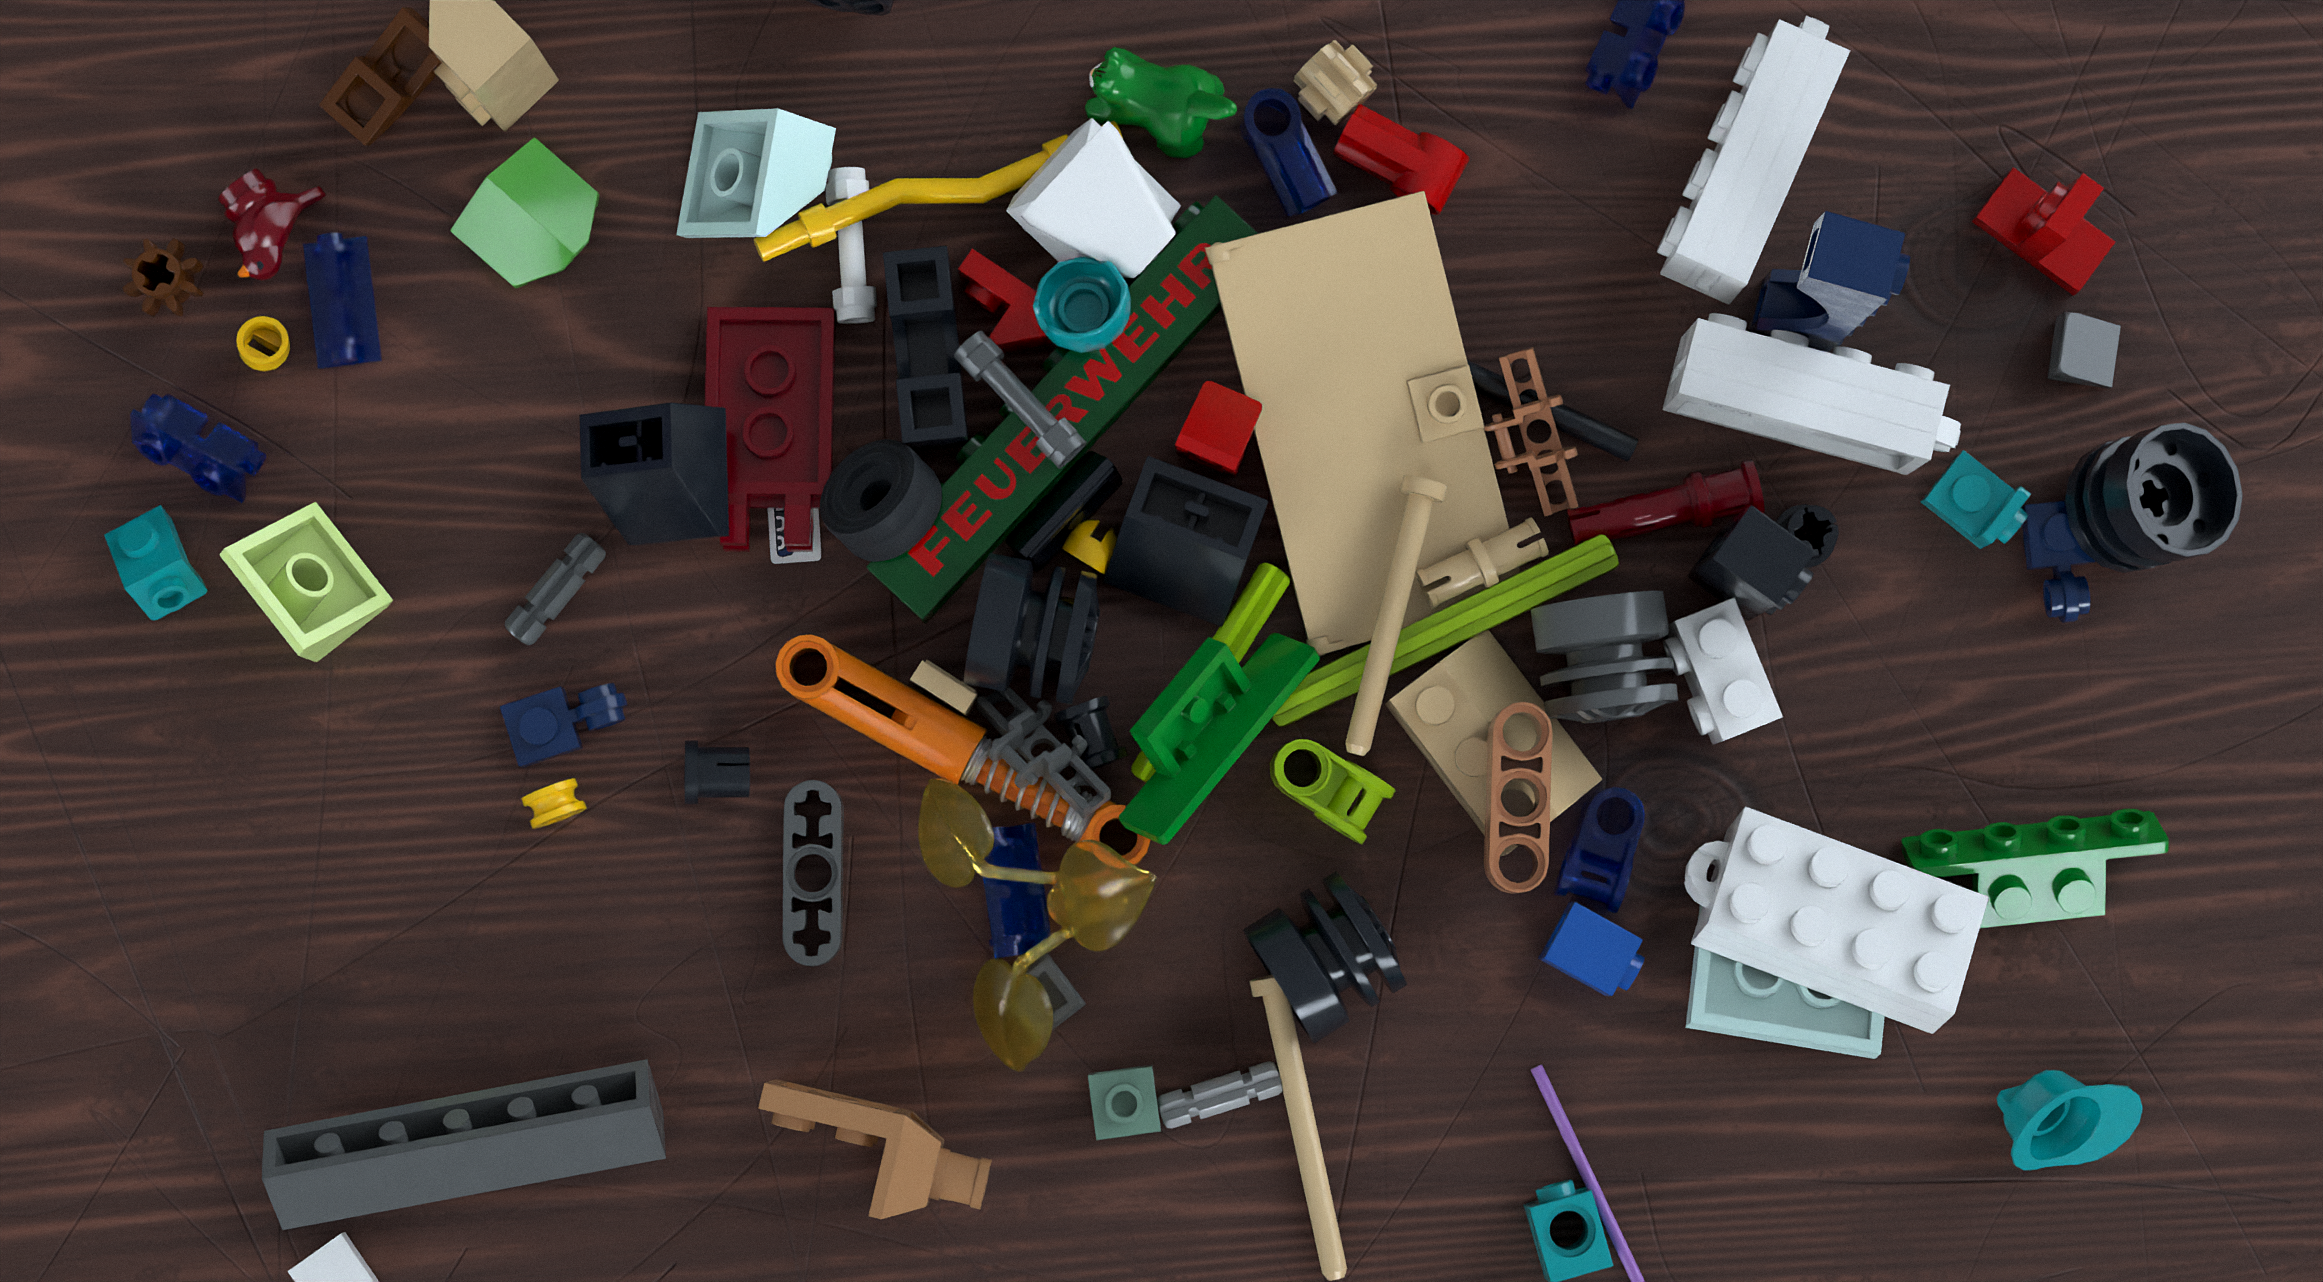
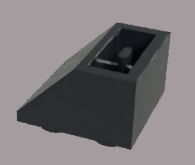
(658, 470)
(1185, 541)

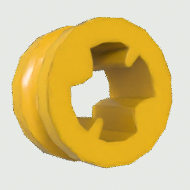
(553, 803)

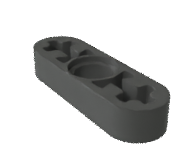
(828, 825)

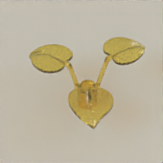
(1093, 899)

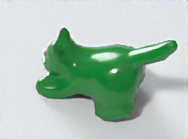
(1165, 101)

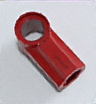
(1402, 157)

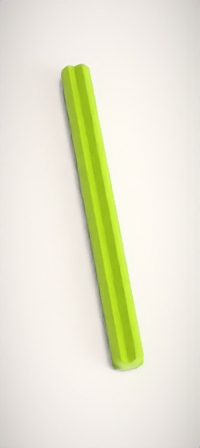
(1456, 624)

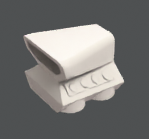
(1096, 203)

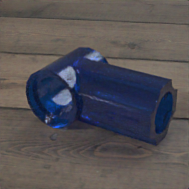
(1288, 158)

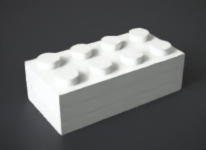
(1757, 155)
(1810, 395)
(1835, 919)

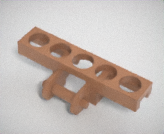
(1523, 416)

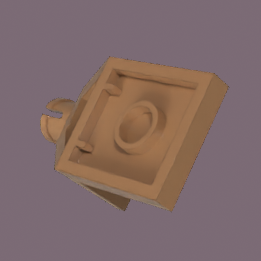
(913, 1157)

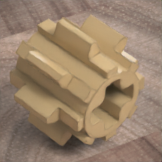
(1335, 82)

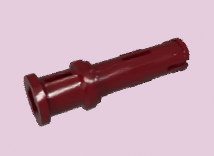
(1696, 500)

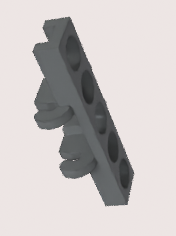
(1047, 764)

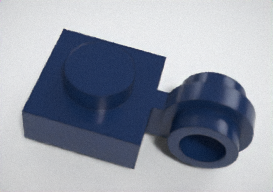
(2053, 545)
(546, 725)

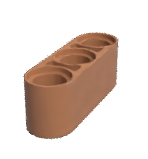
(1535, 770)

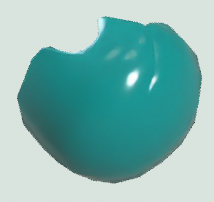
(1082, 304)

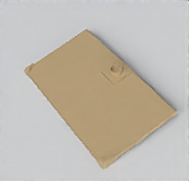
(1358, 383)

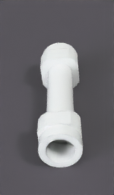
(854, 300)

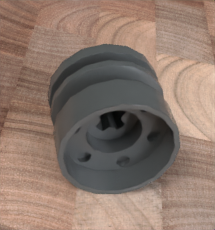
(1604, 655)

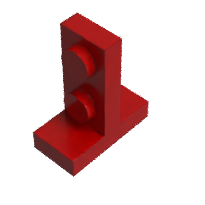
(2048, 226)

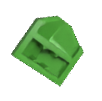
(529, 216)

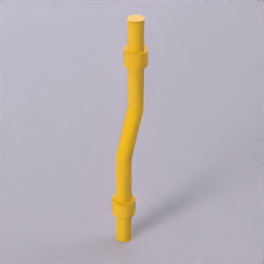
(819, 223)

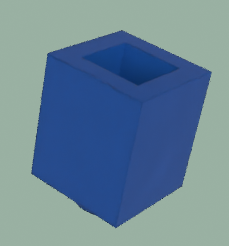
(1593, 950)

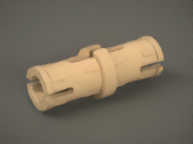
(1482, 562)

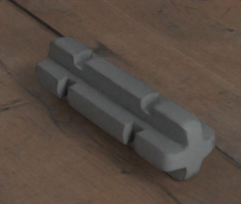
(555, 589)

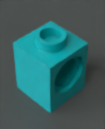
(1583, 1256)

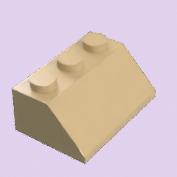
(487, 60)
(1450, 719)

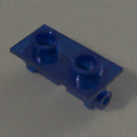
(1632, 60)
(342, 301)
(169, 434)
(1016, 907)

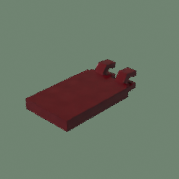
(778, 393)

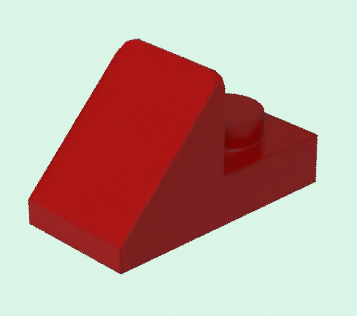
(995, 287)
(1218, 428)

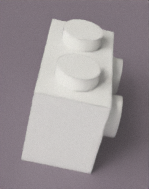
(1721, 671)

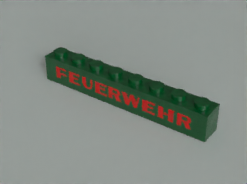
(1007, 472)

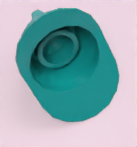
(2066, 1122)

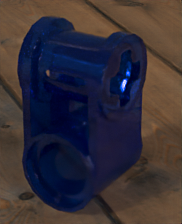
(1601, 852)

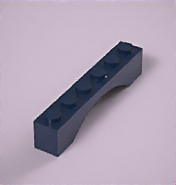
(1843, 280)

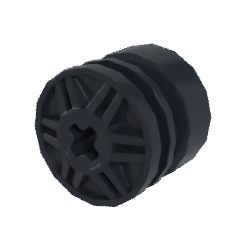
(2154, 498)
(1031, 628)
(1326, 956)

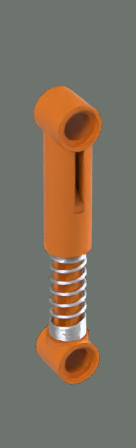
(934, 738)

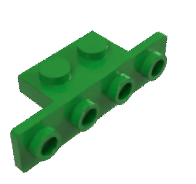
(1206, 725)
(2038, 867)

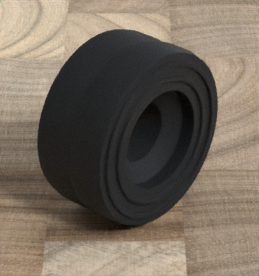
(902, 517)

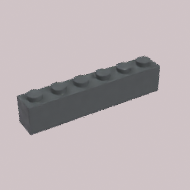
(463, 1144)

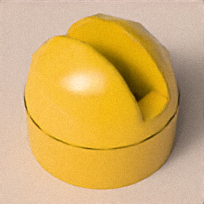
(268, 333)
(1089, 549)

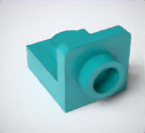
(1977, 502)

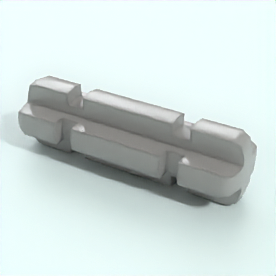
(1220, 1094)

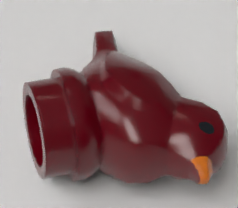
(263, 220)

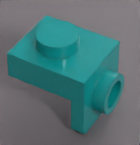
(154, 564)

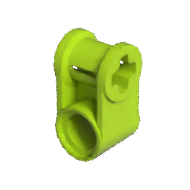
(1333, 789)

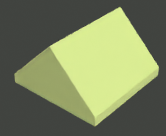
(307, 581)

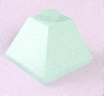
(752, 171)

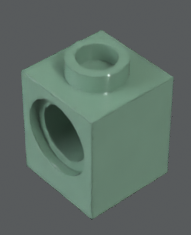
(1124, 1102)

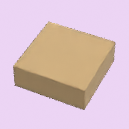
(945, 687)

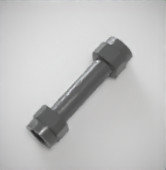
(982, 359)

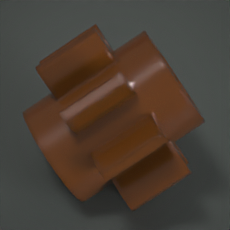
(163, 260)

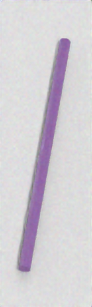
(1586, 1173)

